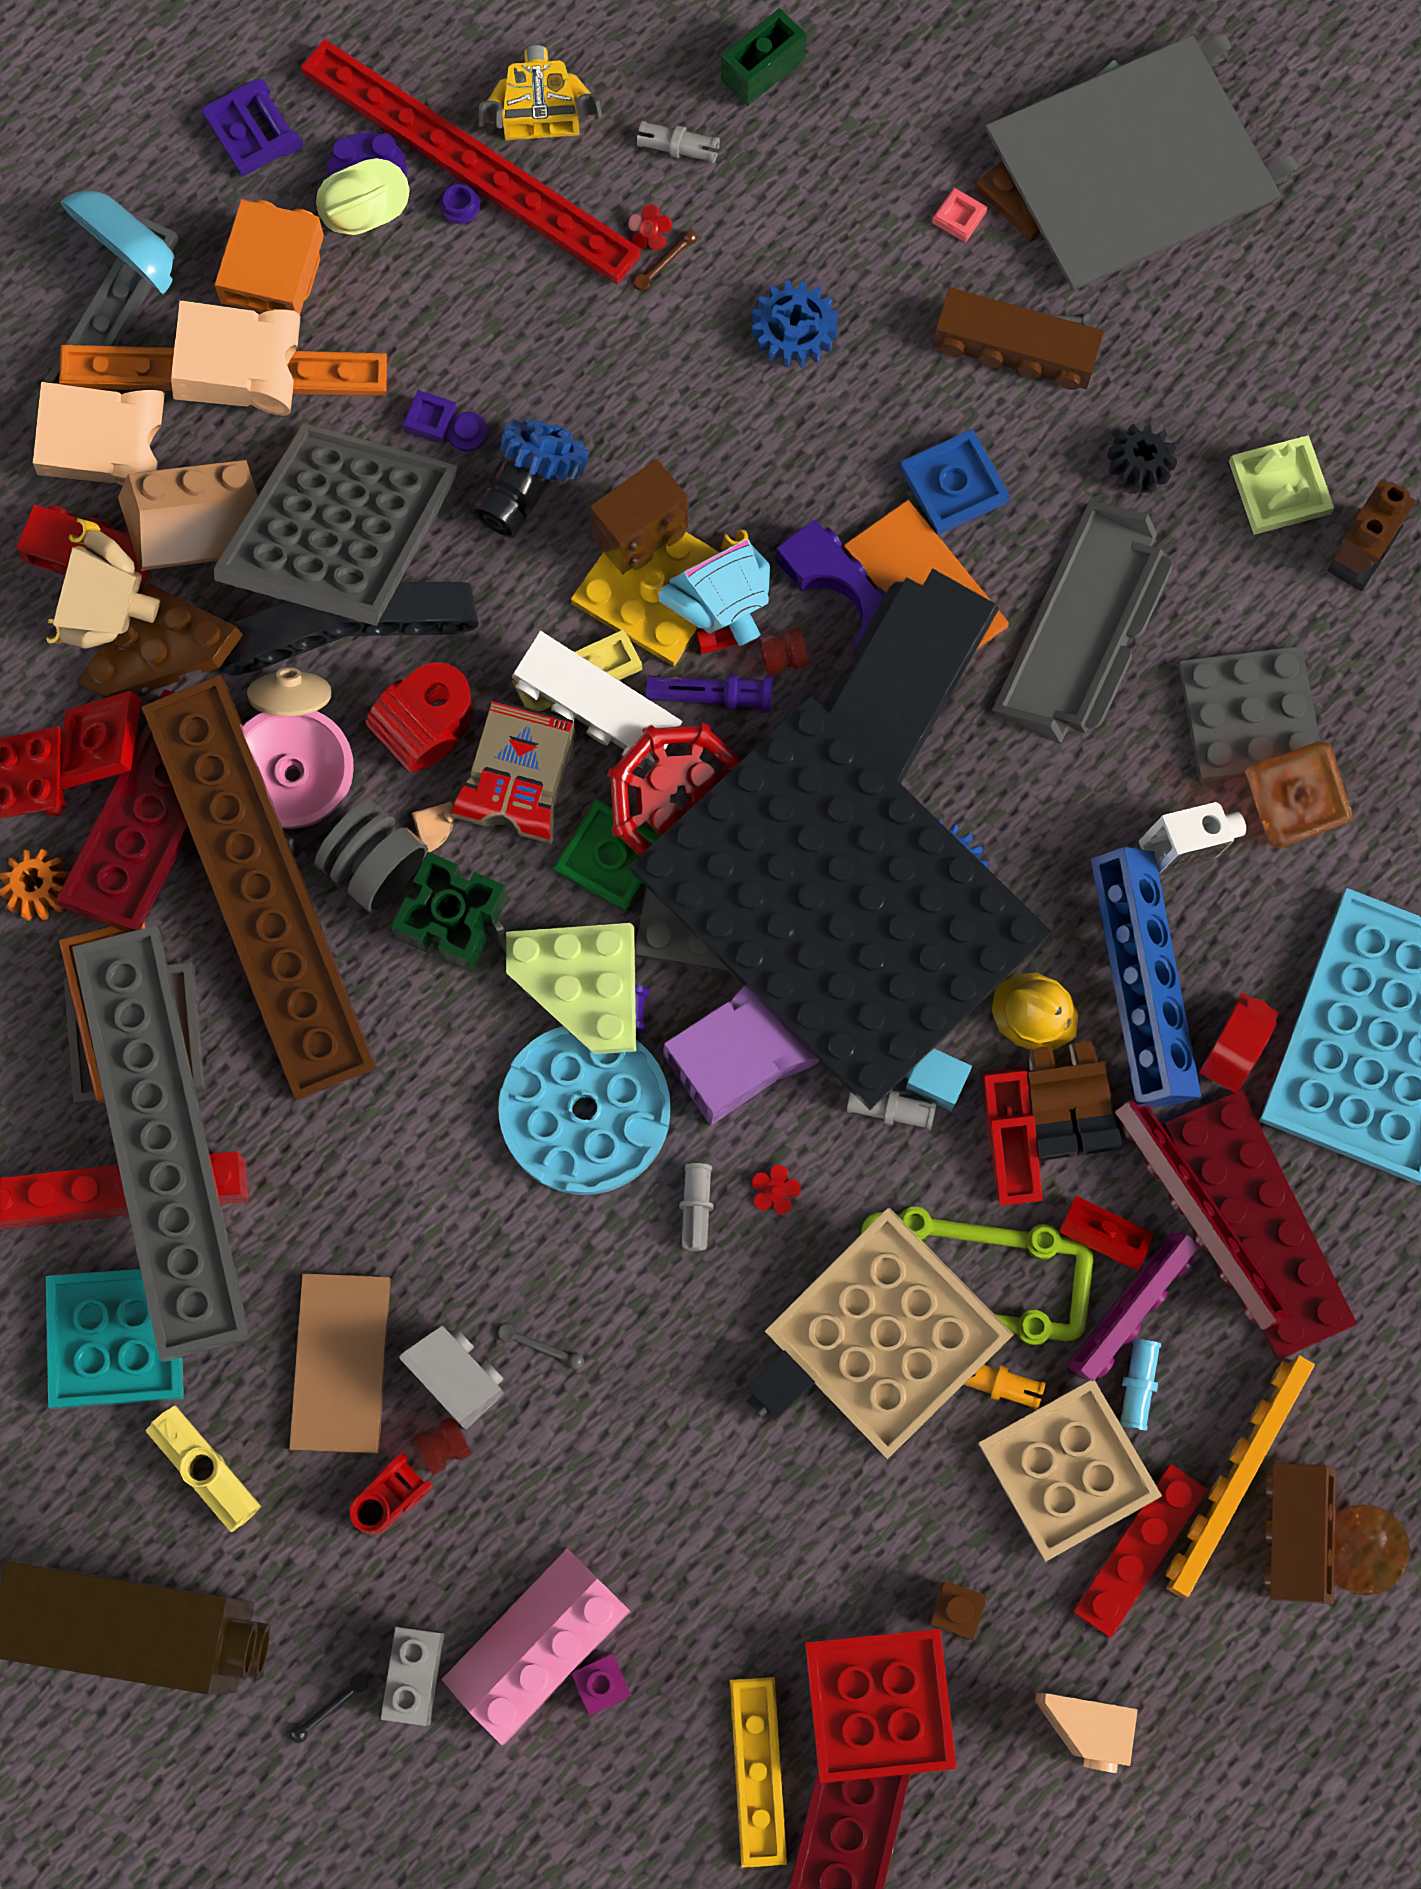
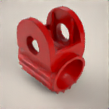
(412, 726)

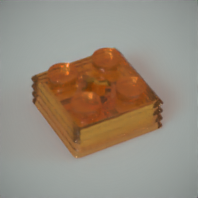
(1322, 805)

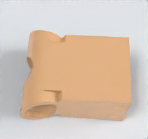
(235, 356)
(95, 432)

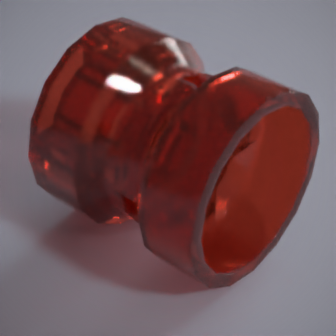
(783, 651)
(443, 1445)

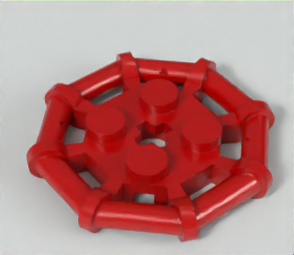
(662, 779)

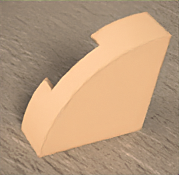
(434, 824)

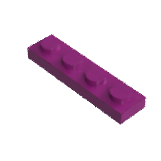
(1123, 1319)

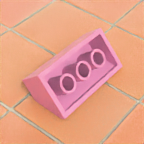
(535, 1646)

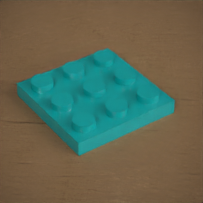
(104, 1343)

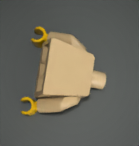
(99, 592)

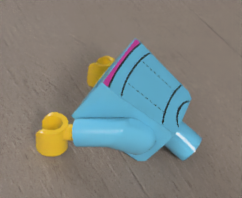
(718, 590)

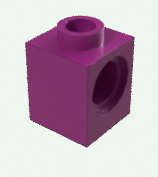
(601, 1684)

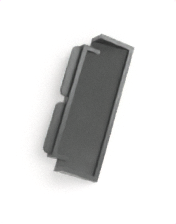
(1083, 625)

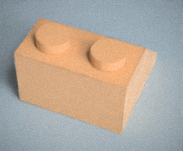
(1092, 1729)

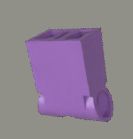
(734, 1055)

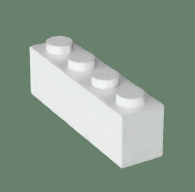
(588, 694)

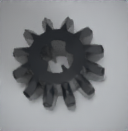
(1135, 469)

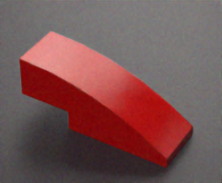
(1011, 1135)

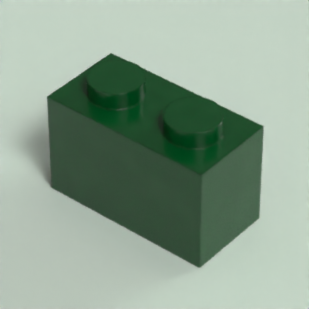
(763, 57)

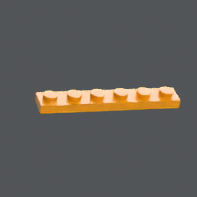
(1229, 1491)

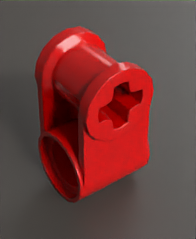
(390, 1495)

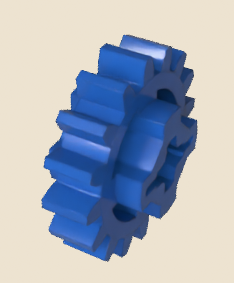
(790, 306)
(544, 449)

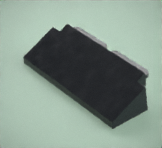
(909, 666)

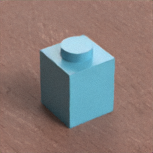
(938, 1079)

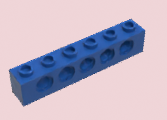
(1145, 978)

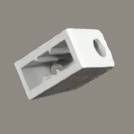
(1191, 836)

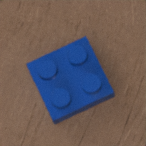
(954, 482)

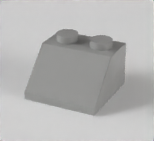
(453, 1375)

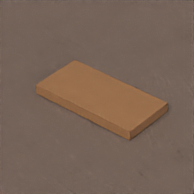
(340, 1364)

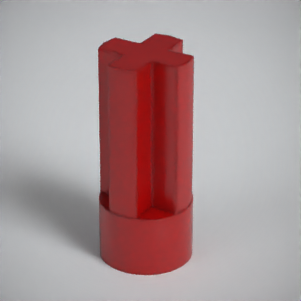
(716, 640)

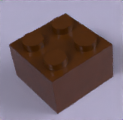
(640, 517)

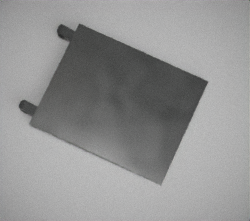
(1135, 161)

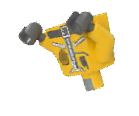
(539, 99)

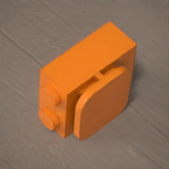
(269, 258)

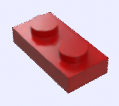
(1106, 1233)

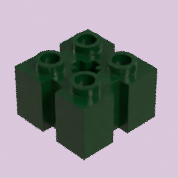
(440, 888)

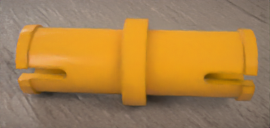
(1006, 1385)

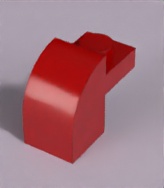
(1240, 1042)

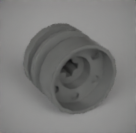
(370, 855)

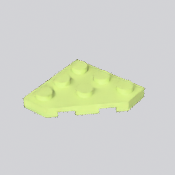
(581, 980)

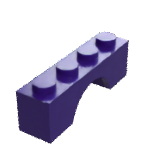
(816, 561)

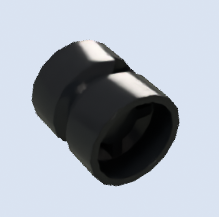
(505, 503)

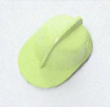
(362, 196)

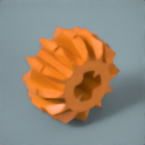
(17, 882)

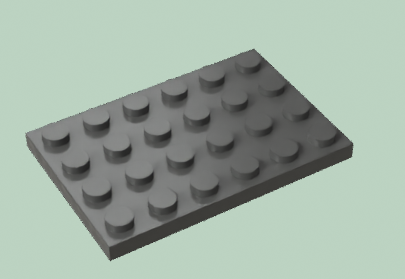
(336, 524)

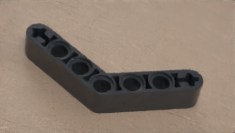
(296, 628)

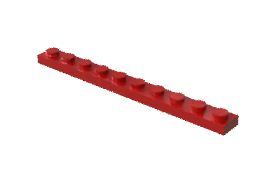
(471, 162)

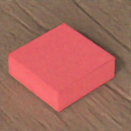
(959, 214)

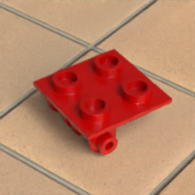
(31, 774)

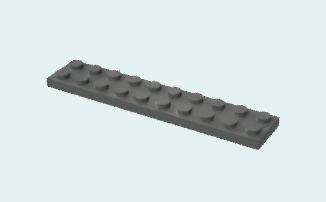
(160, 1144)

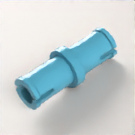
(1140, 1384)

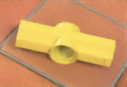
(220, 1491)

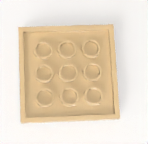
(889, 1332)

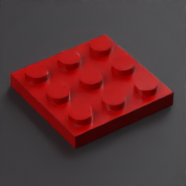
(880, 1706)

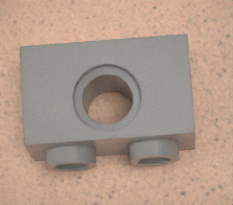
(412, 1676)

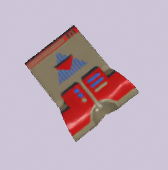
(517, 771)

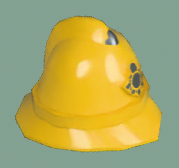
(1034, 1011)

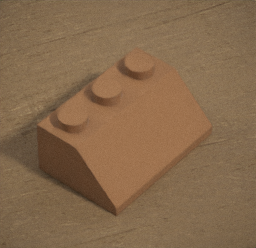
(185, 512)

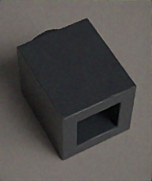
(778, 1387)

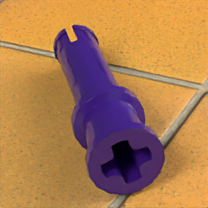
(736, 691)

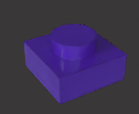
(429, 416)

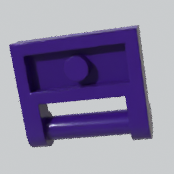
(240, 133)

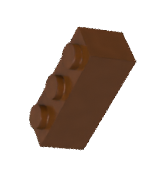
(1301, 1533)

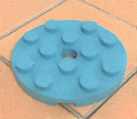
(575, 1152)

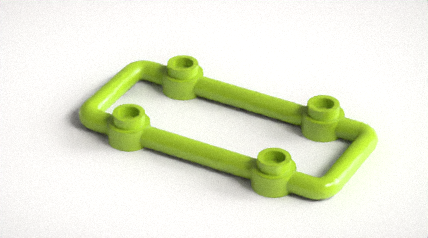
(1043, 1243)

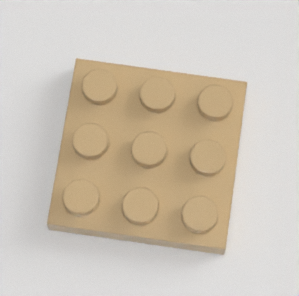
(1069, 1470)

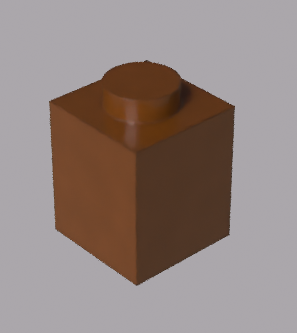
(957, 1610)

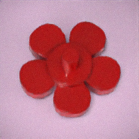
(649, 228)
(775, 1190)

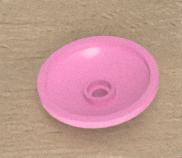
(315, 749)

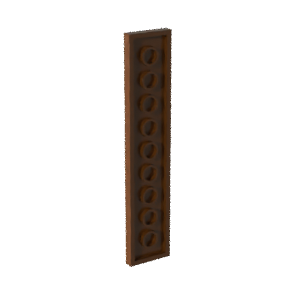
(259, 888)

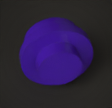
(459, 204)
(467, 431)

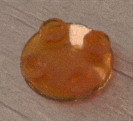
(1369, 1550)

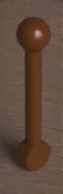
(642, 281)

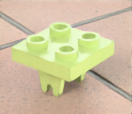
(1281, 484)

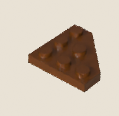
(160, 651)

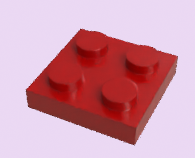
(98, 739)

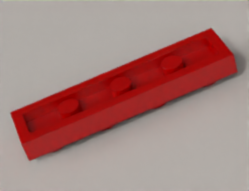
(1139, 1552)

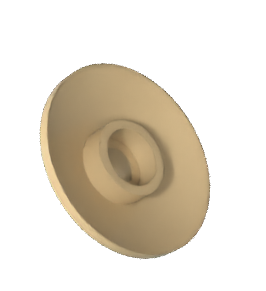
(289, 693)

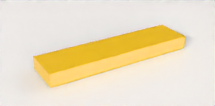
(758, 1772)

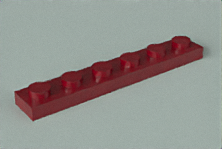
(1209, 1224)

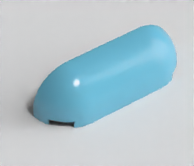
(122, 235)

